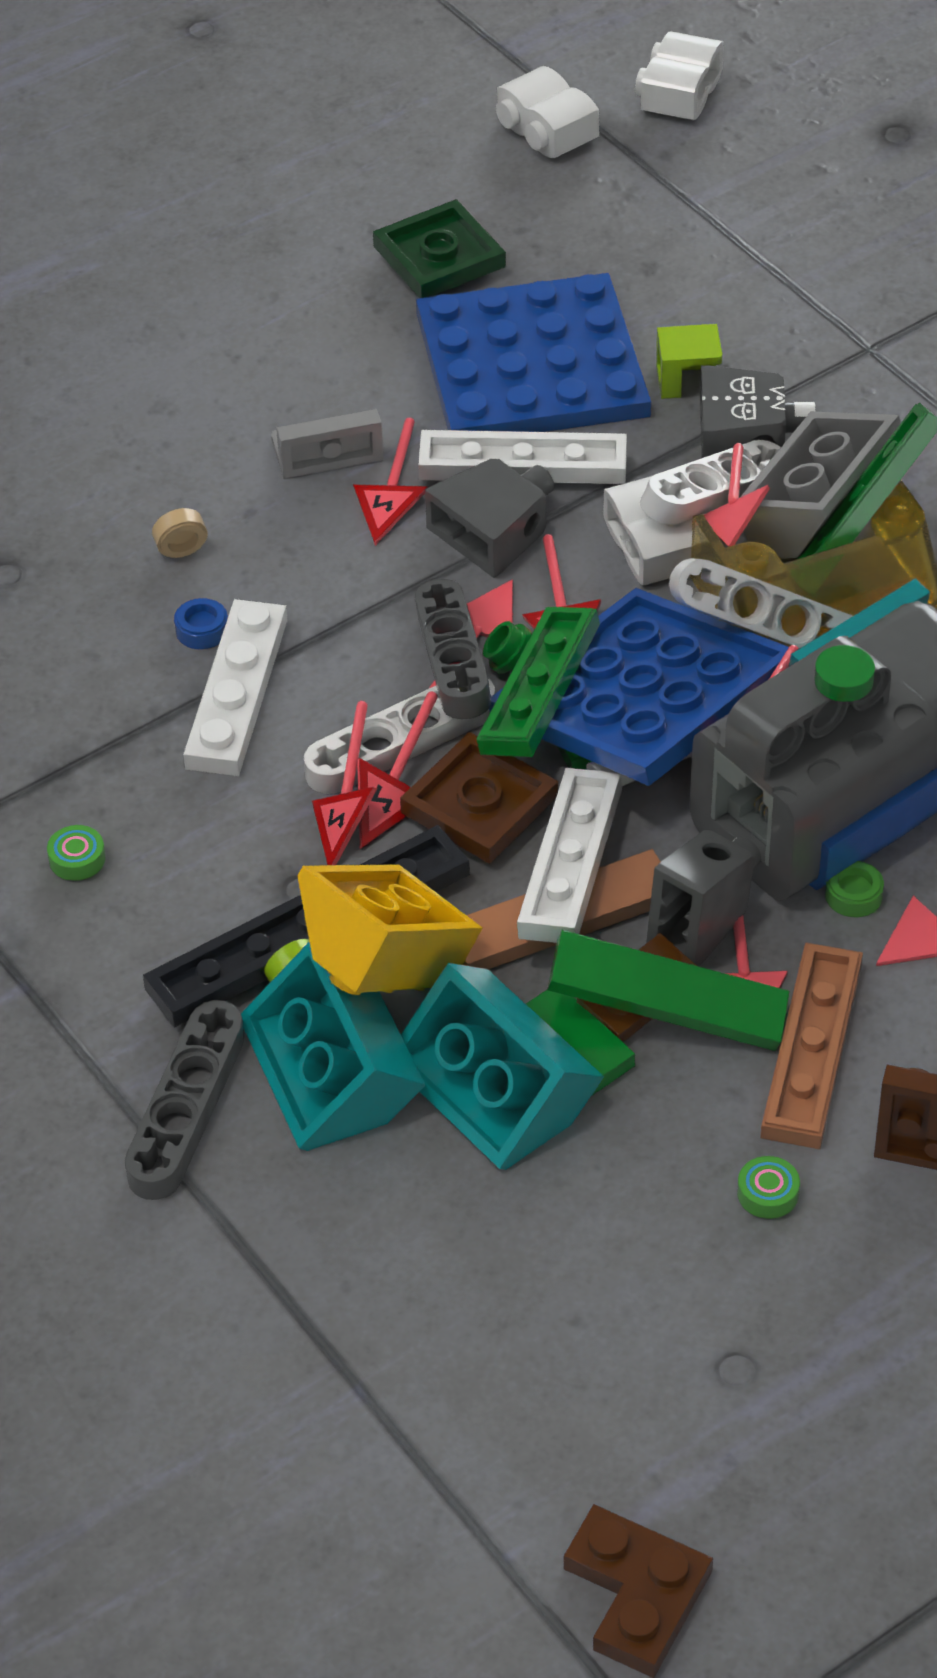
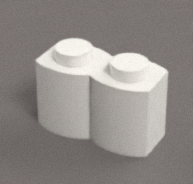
(680, 75)
(547, 112)
(648, 545)

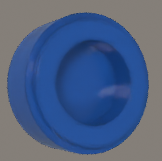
(200, 623)

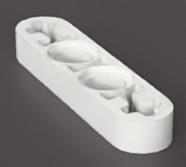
(702, 484)
(770, 606)
(387, 724)

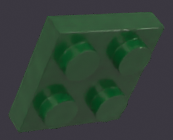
(439, 249)

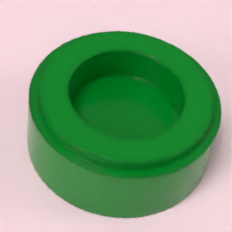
(844, 673)

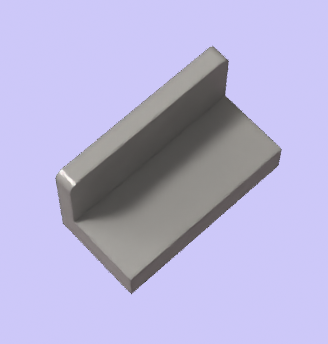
(328, 443)

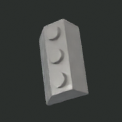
(814, 476)

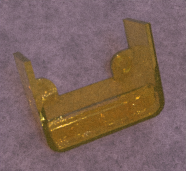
(840, 577)

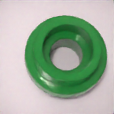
(506, 646)

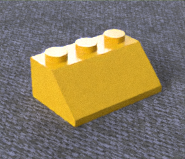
(381, 927)

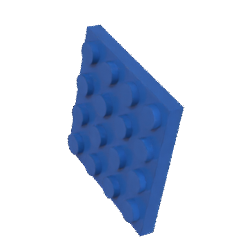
(533, 356)
(654, 684)

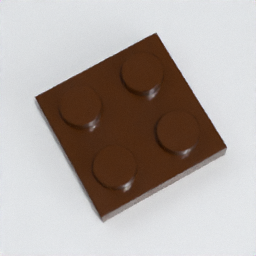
(479, 798)

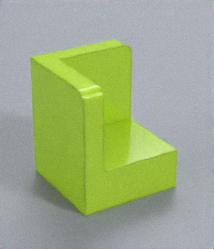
(684, 349)

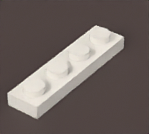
(566, 456)
(235, 688)
(569, 855)

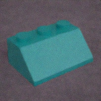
(329, 1054)
(495, 1065)

